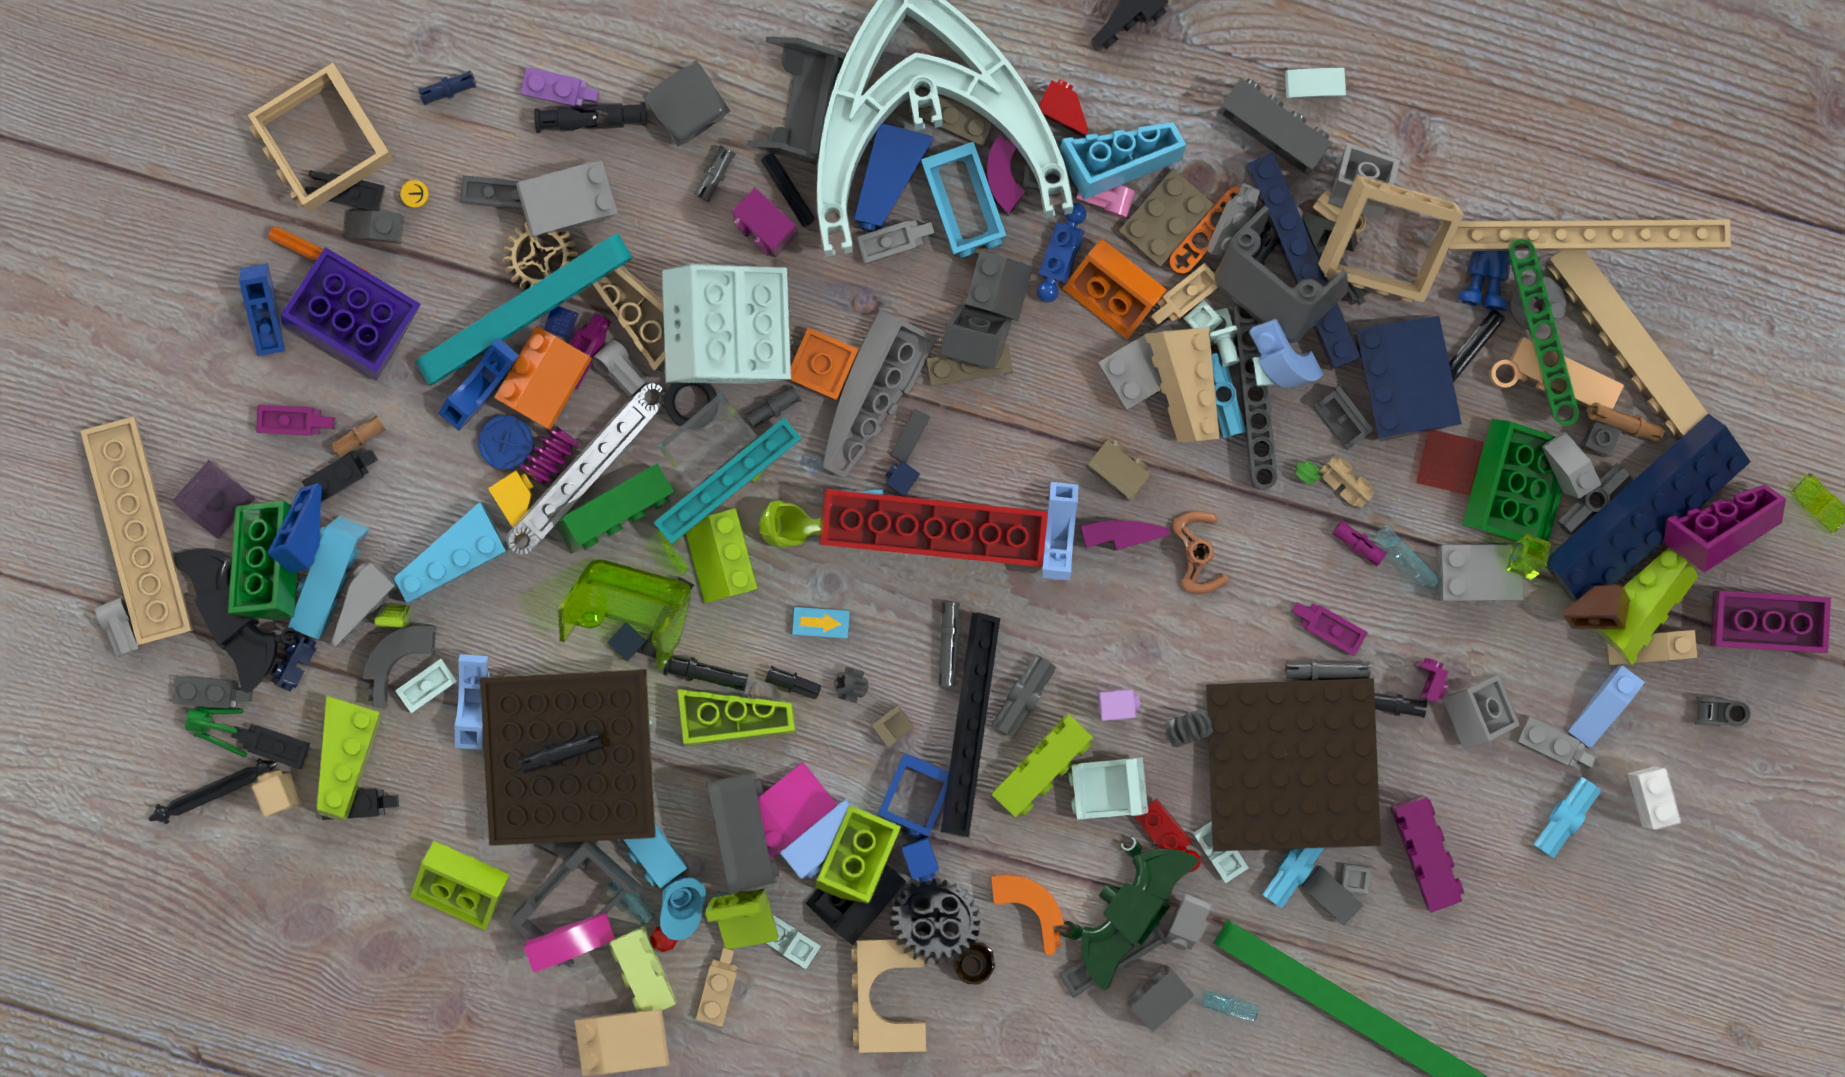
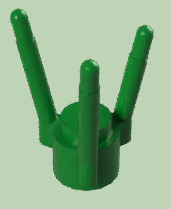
(201, 722)

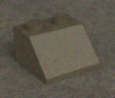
(1118, 469)

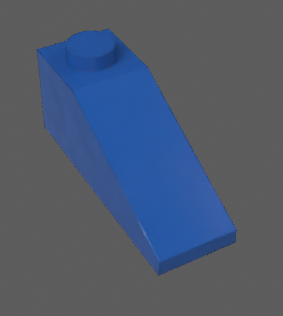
(262, 309)
(300, 531)

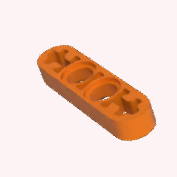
(1204, 227)

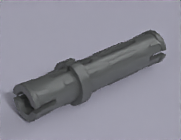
(949, 636)
(1327, 670)

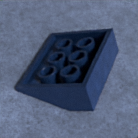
(1408, 377)

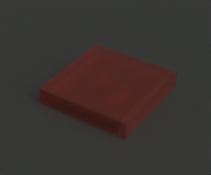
(1449, 462)

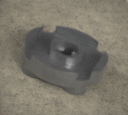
(1556, 299)

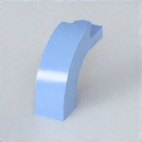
(1060, 531)

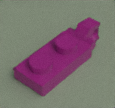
(590, 339)
(291, 420)
(1330, 627)

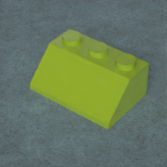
(721, 556)
(857, 856)
(459, 885)

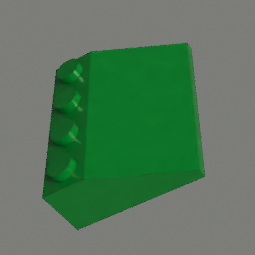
(1513, 484)

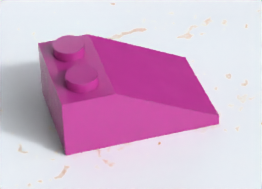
(792, 807)

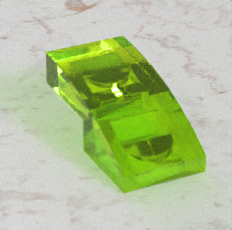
(1820, 503)
(673, 556)

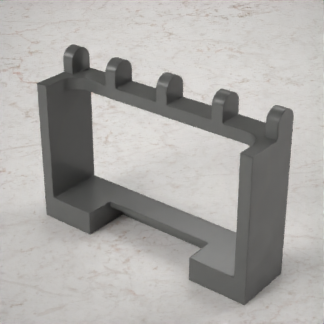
(601, 859)

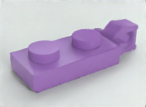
(557, 88)

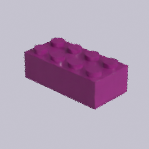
(1770, 621)

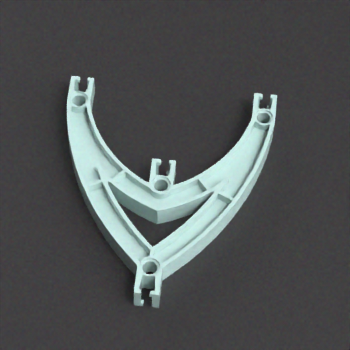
(989, 89)

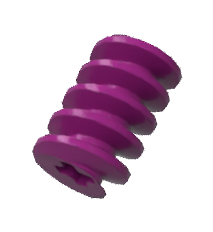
(550, 455)

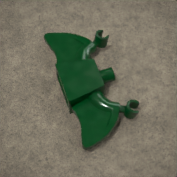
(1131, 911)

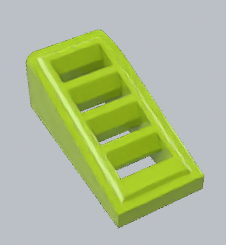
(393, 616)

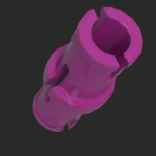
(1359, 543)

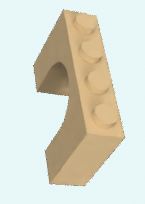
(874, 1031)

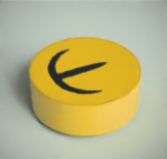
(414, 194)

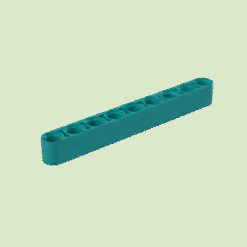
(524, 309)

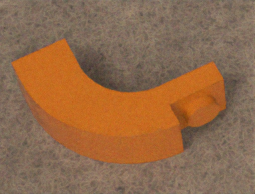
(1023, 890)

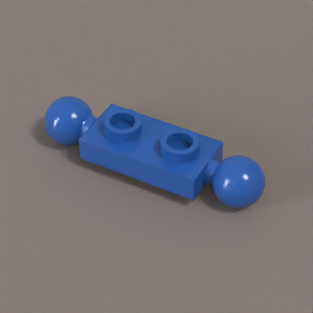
(1061, 254)

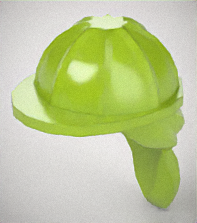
(786, 525)

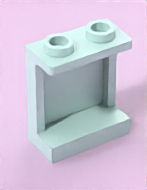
(1109, 788)

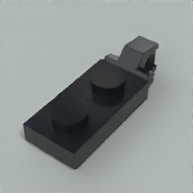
(341, 473)
(273, 745)
(370, 803)

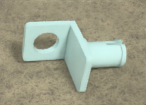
(1224, 340)

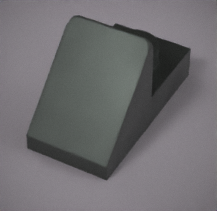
(1319, 231)

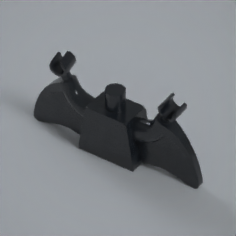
(237, 635)

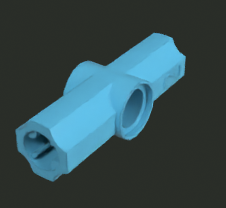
(1228, 412)
(1567, 817)
(1291, 873)

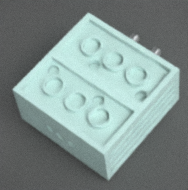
(726, 324)

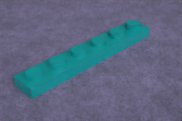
(727, 480)

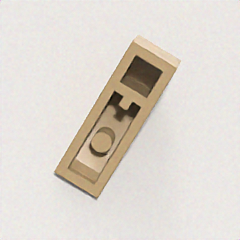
(1662, 647)

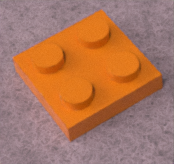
(822, 363)

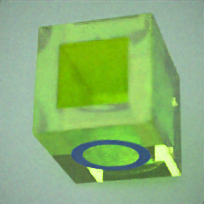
(1528, 556)

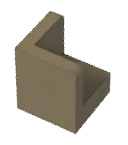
(892, 726)

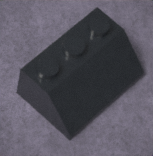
(852, 917)

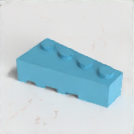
(1120, 157)
(456, 553)
(326, 577)

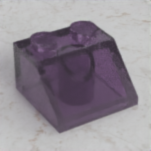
(212, 498)

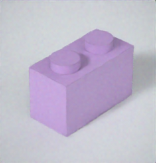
(1118, 704)

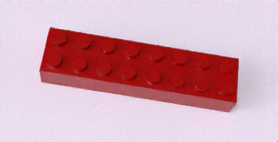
(932, 528)

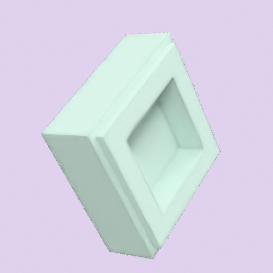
(1203, 317)

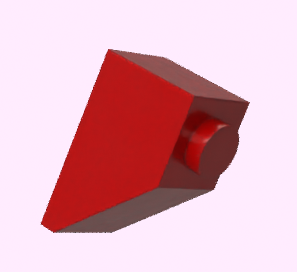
(1063, 107)

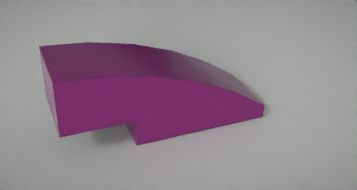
(1121, 533)

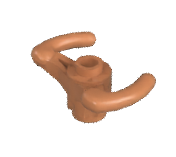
(1189, 580)

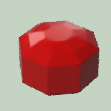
(661, 941)

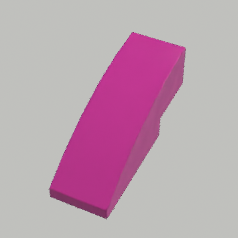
(568, 942)

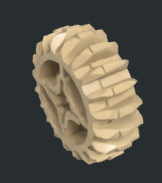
(528, 261)

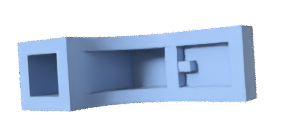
(1280, 360)
(469, 711)

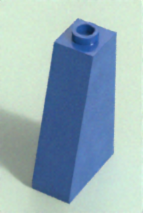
(890, 168)

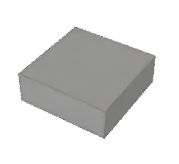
(1356, 878)

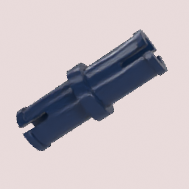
(447, 87)

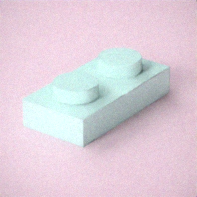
(426, 685)

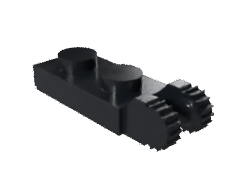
(361, 195)

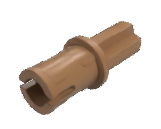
(358, 436)

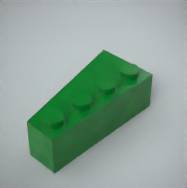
(615, 507)

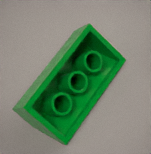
(257, 580)

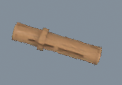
(1634, 425)

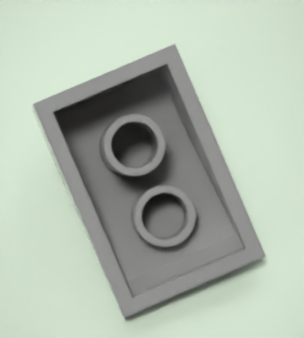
(567, 199)
(1132, 371)
(1477, 573)
(364, 598)

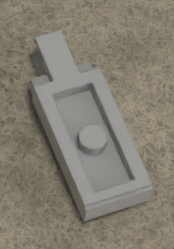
(1234, 217)
(892, 240)
(1554, 743)

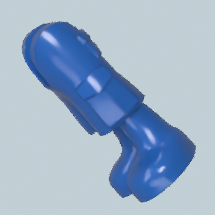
(1494, 266)

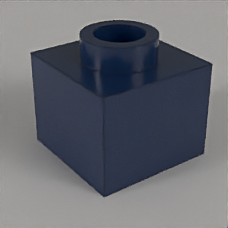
(901, 477)

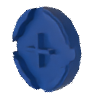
(505, 442)

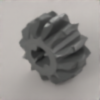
(1188, 728)

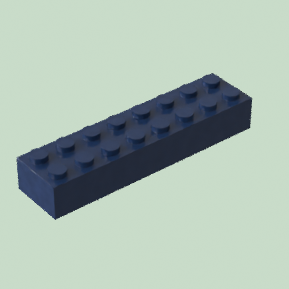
(1638, 515)

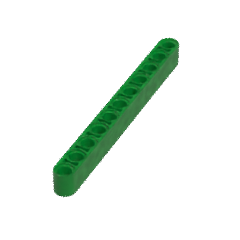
(1341, 1003)

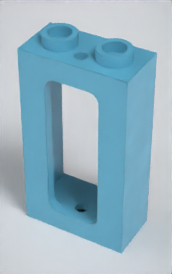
(968, 154)

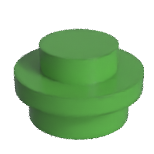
(1307, 472)

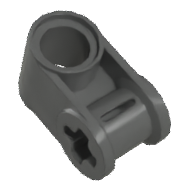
(1719, 711)

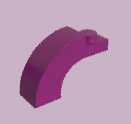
(999, 177)

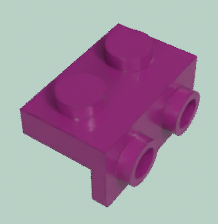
(1435, 684)

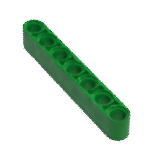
(1552, 342)

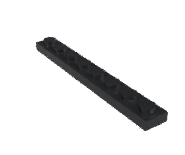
(970, 725)

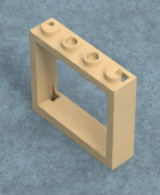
(296, 96)
(1369, 188)

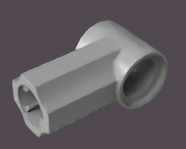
(614, 362)
(116, 621)

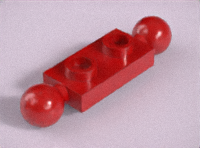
(1165, 830)

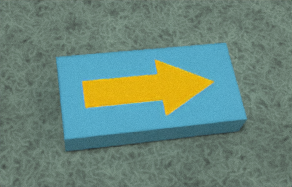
(820, 622)

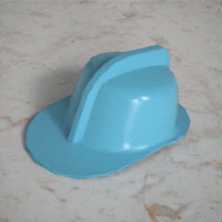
(682, 907)

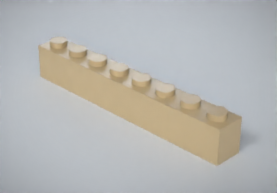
(1628, 340)

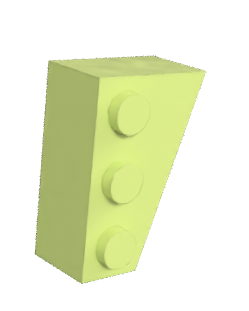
(642, 970)

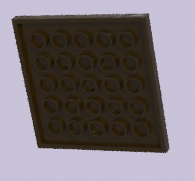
(1293, 765)
(580, 798)

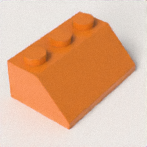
(1114, 288)
(543, 377)

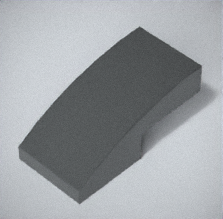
(1332, 895)

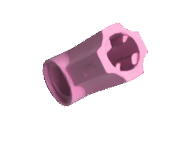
(1113, 201)

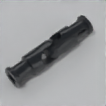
(574, 118)

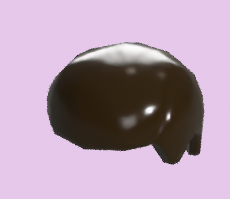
(976, 965)

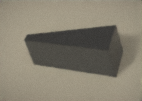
(910, 435)

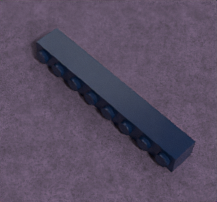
(1300, 255)

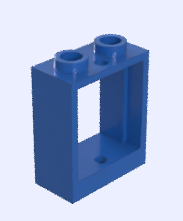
(926, 768)

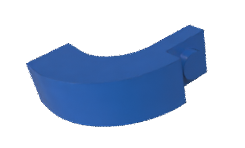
(479, 386)

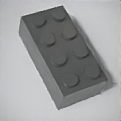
(1274, 126)

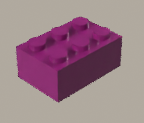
(765, 222)

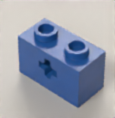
(920, 859)

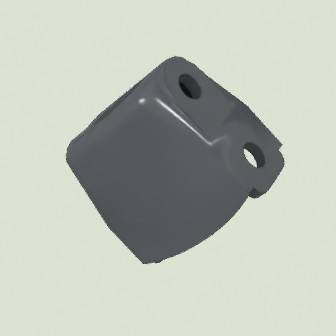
(687, 103)

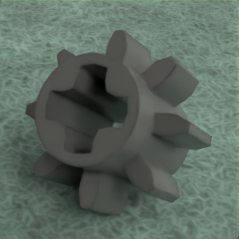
(851, 684)

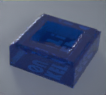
(561, 322)

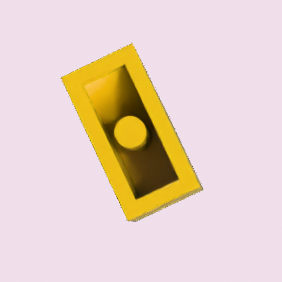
(513, 496)

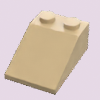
(621, 1042)

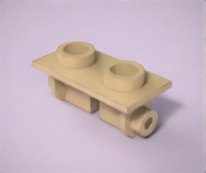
(1341, 473)

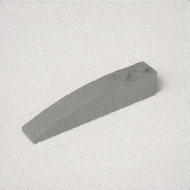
(877, 380)

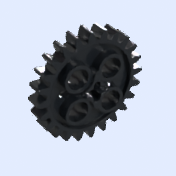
(936, 943)

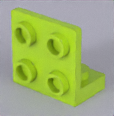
(743, 918)

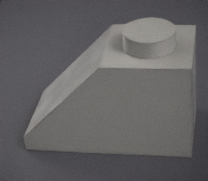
(1571, 466)
(1187, 922)

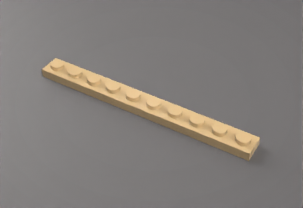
(1593, 235)

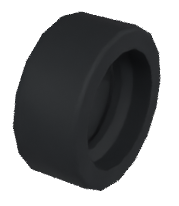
(673, 391)

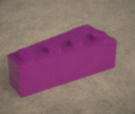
(1726, 527)
(1427, 853)

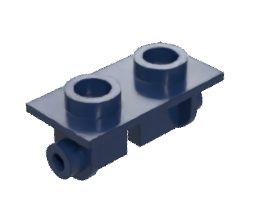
(286, 670)

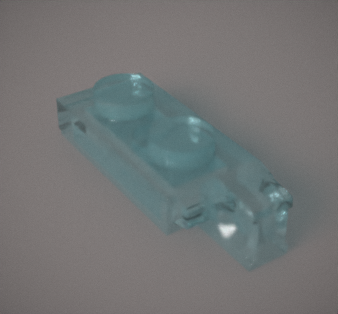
(1405, 555)

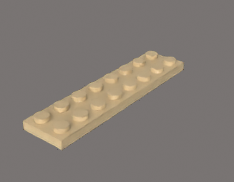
(136, 530)

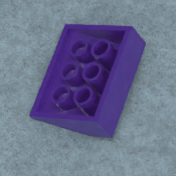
(350, 313)

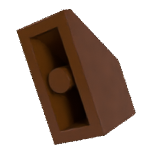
(1599, 609)

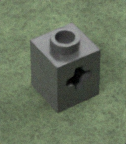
(1601, 438)

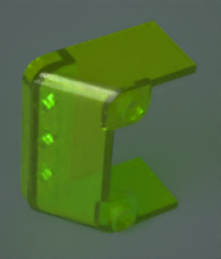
(628, 597)

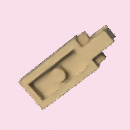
(1185, 295)
(718, 989)

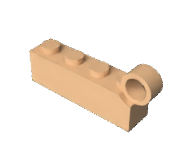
(1586, 383)

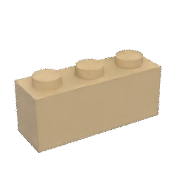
(276, 793)

